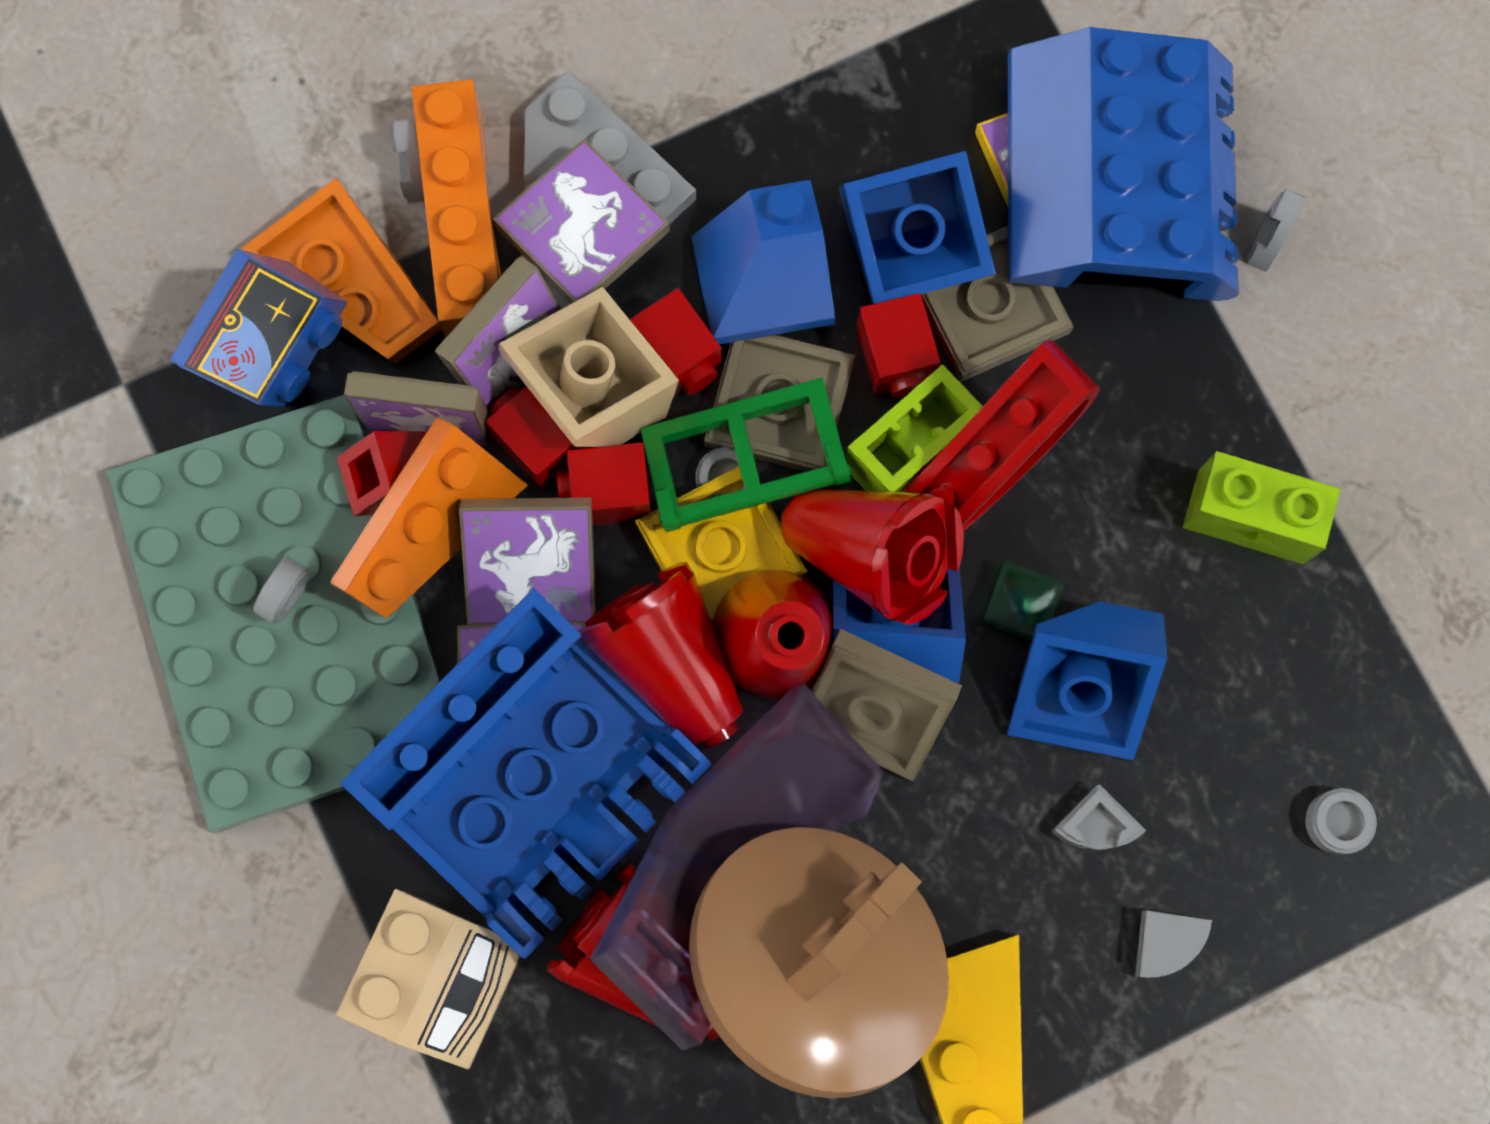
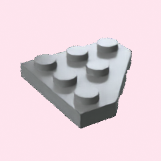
(572, 113)

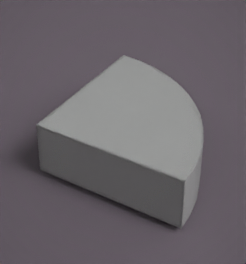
(406, 144)
(1274, 229)
(1098, 823)
(1168, 942)

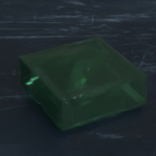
(1022, 600)

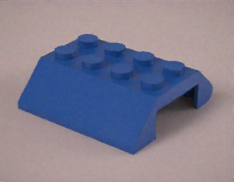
(1121, 160)
(523, 770)

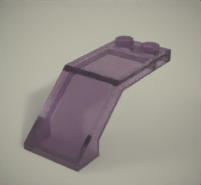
(781, 775)

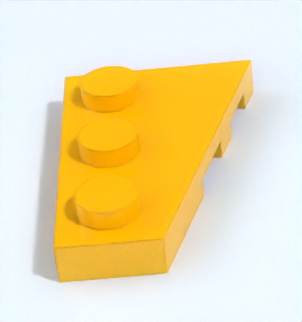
(977, 1050)

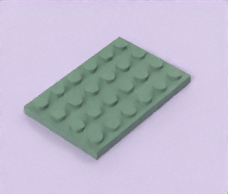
(261, 704)

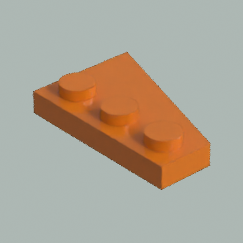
(345, 253)
(420, 518)

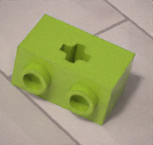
(911, 433)
(1261, 508)

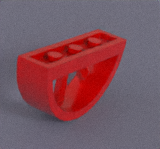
(1009, 433)

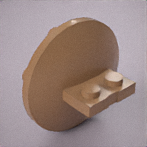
(819, 962)

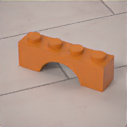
(455, 196)

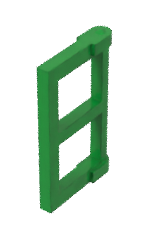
(734, 416)

